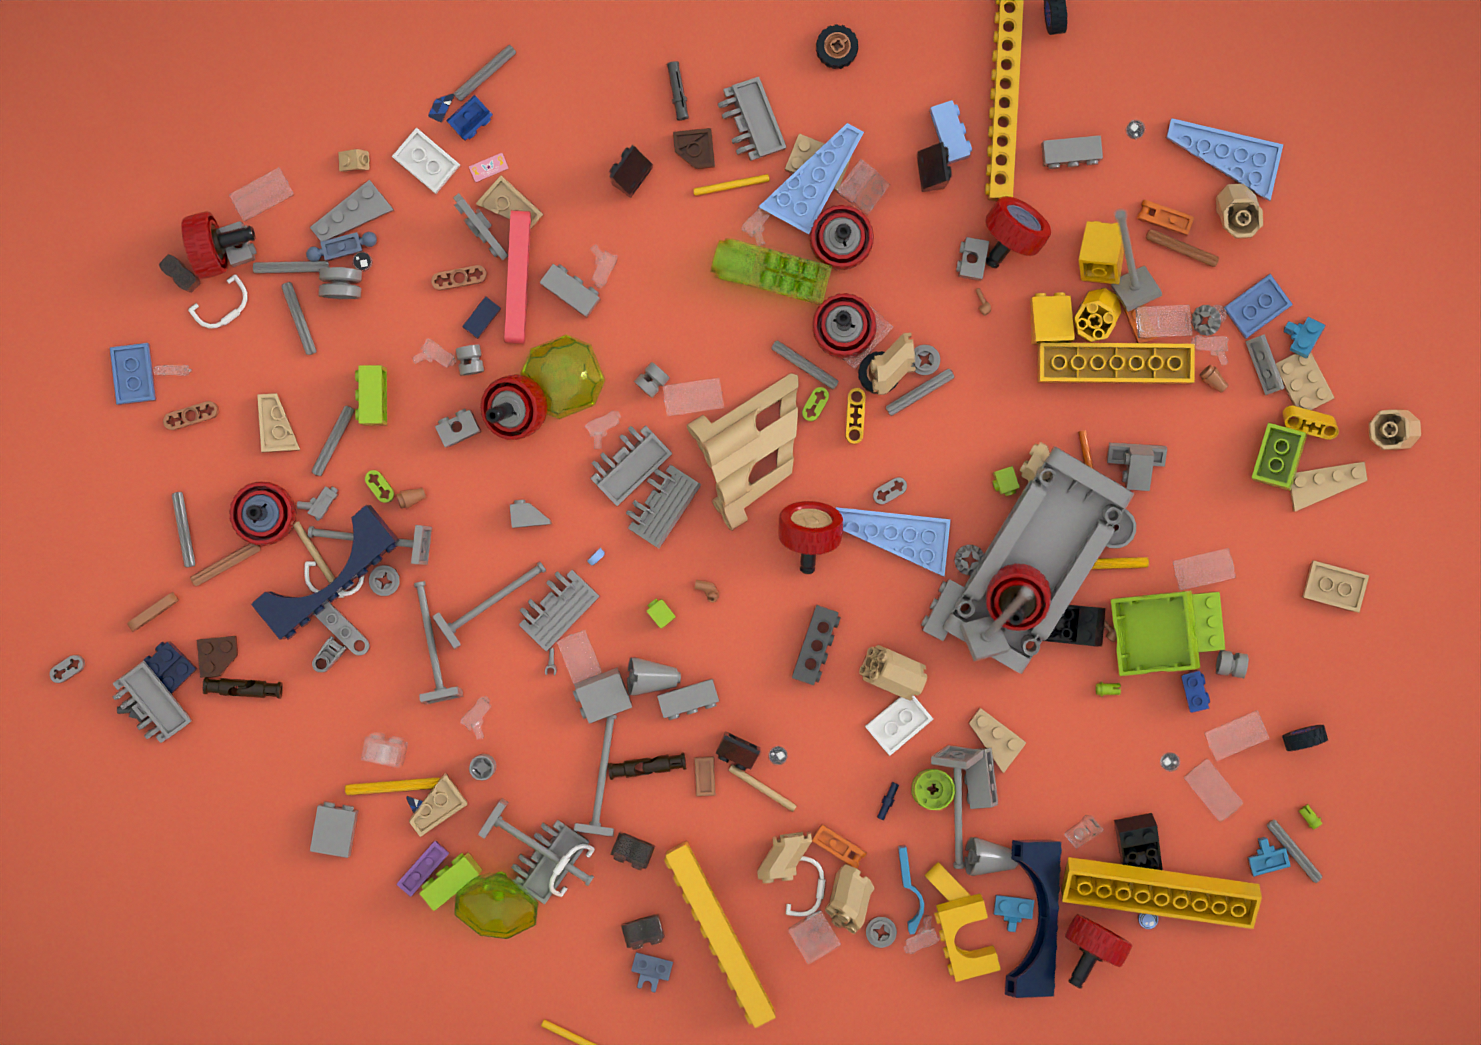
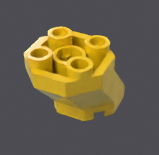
(1097, 315)

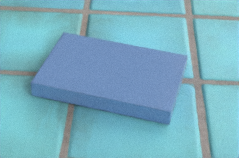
(1257, 306)
(132, 373)

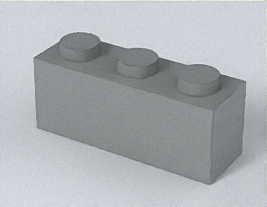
(1072, 151)
(570, 289)
(942, 609)
(688, 699)
(982, 782)

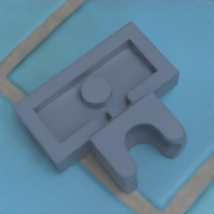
(651, 969)

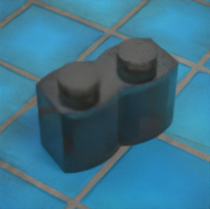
(177, 270)
(632, 850)
(643, 931)

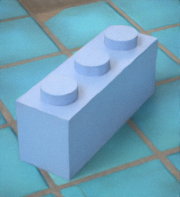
(951, 131)

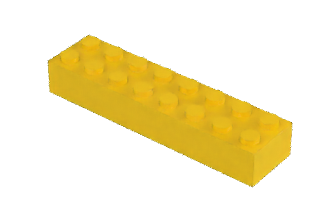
(1116, 363)

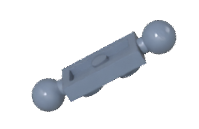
(341, 246)

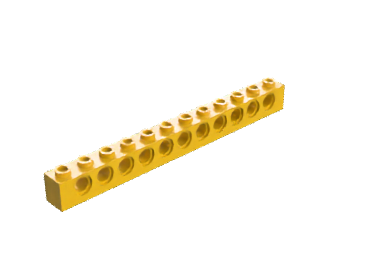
(1011, 94)

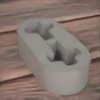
(891, 495)
(65, 665)

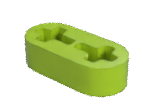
(811, 401)
(376, 489)

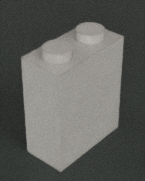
(602, 695)
(334, 829)

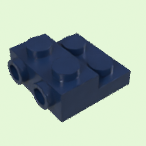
(170, 665)

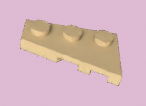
(504, 197)
(274, 425)
(995, 735)
(437, 806)

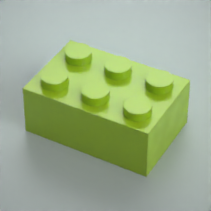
(371, 395)
(1279, 456)
(1208, 621)
(450, 880)

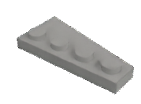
(355, 210)

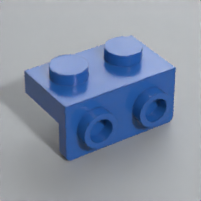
(470, 118)
(1195, 692)

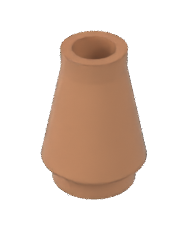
(1213, 377)
(410, 497)

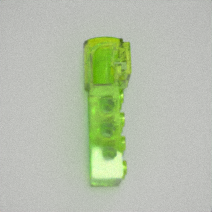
(770, 270)

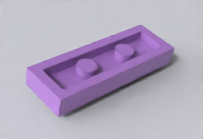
(422, 868)

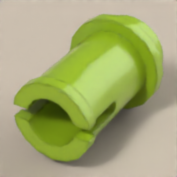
(1108, 689)
(1310, 817)

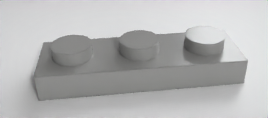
(1265, 364)
(1117, 452)

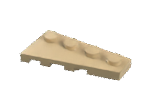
(1322, 483)

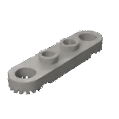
(342, 628)

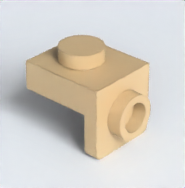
(353, 160)

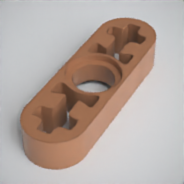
(472, 270)
(206, 416)
(152, 612)

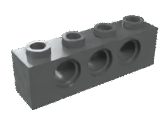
(813, 675)

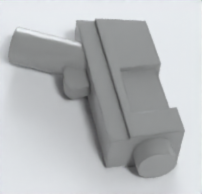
(319, 506)

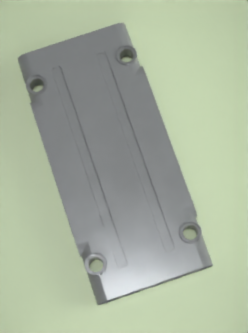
(1055, 528)

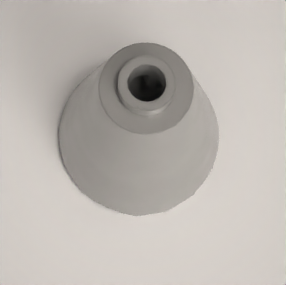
(650, 676)
(987, 857)

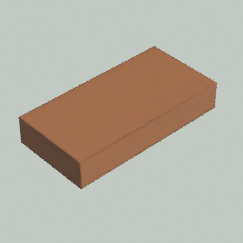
(705, 776)

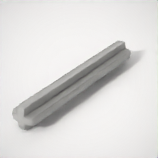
(484, 73)
(289, 267)
(298, 318)
(805, 365)
(920, 392)
(333, 440)
(183, 529)
(1294, 851)

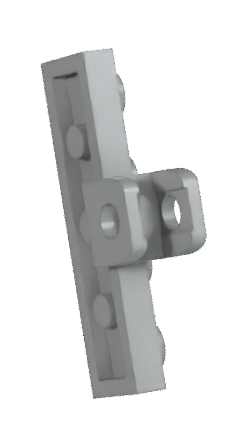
(479, 226)

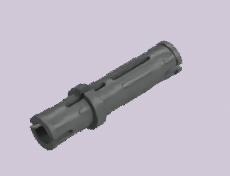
(679, 98)

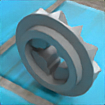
(1213, 323)
(934, 359)
(963, 552)
(376, 585)
(885, 940)

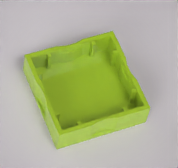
(1155, 633)

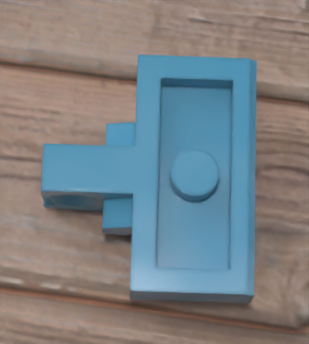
(1304, 336)
(1268, 858)
(1013, 909)

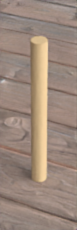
(314, 552)
(763, 788)

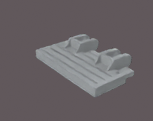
(755, 118)
(632, 466)
(665, 506)
(559, 611)
(152, 701)
(539, 874)

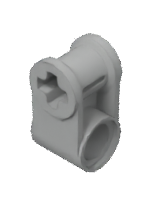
(328, 654)

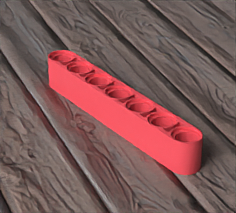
(517, 276)

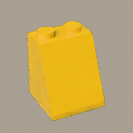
(1101, 253)
(1051, 319)

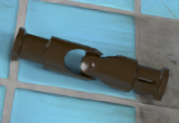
(247, 688)
(658, 765)

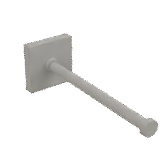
(1137, 285)
(420, 544)
(449, 629)
(986, 636)
(440, 693)
(959, 759)
(496, 820)
(595, 827)

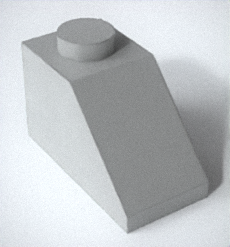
(526, 515)

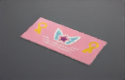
(488, 167)

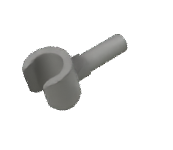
(551, 662)

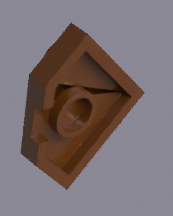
(695, 147)
(216, 655)

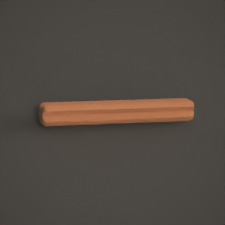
(1182, 248)
(225, 564)

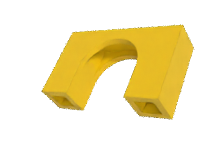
(952, 917)

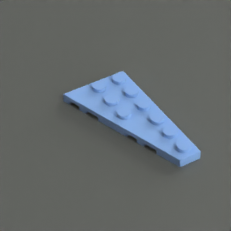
(1236, 155)
(808, 189)
(908, 536)

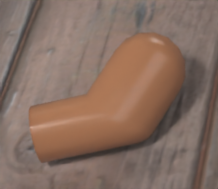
(709, 589)

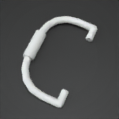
(229, 317)
(342, 593)
(562, 863)
(820, 890)

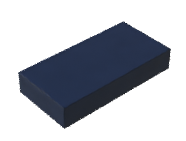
(481, 317)

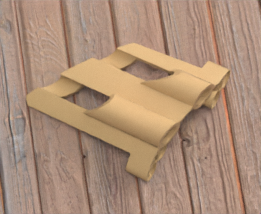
(735, 445)

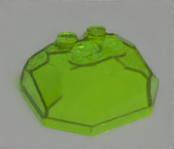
(566, 374)
(496, 906)

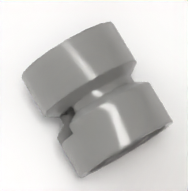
(472, 353)
(653, 372)
(1233, 664)
(482, 767)

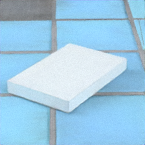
(426, 160)
(898, 723)

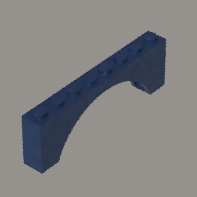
(370, 541)
(1037, 971)

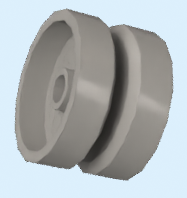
(340, 283)
(1125, 532)

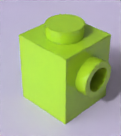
(1005, 481)
(660, 612)

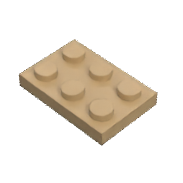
(804, 150)
(1304, 381)
(1335, 586)

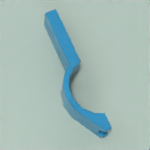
(906, 881)

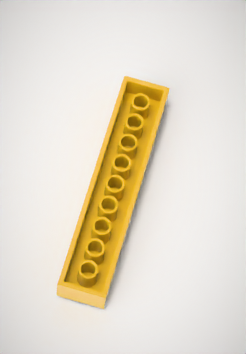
(1161, 893)
(720, 933)

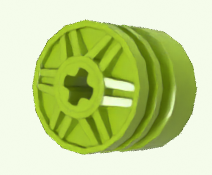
(944, 789)

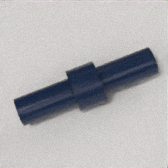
(888, 801)

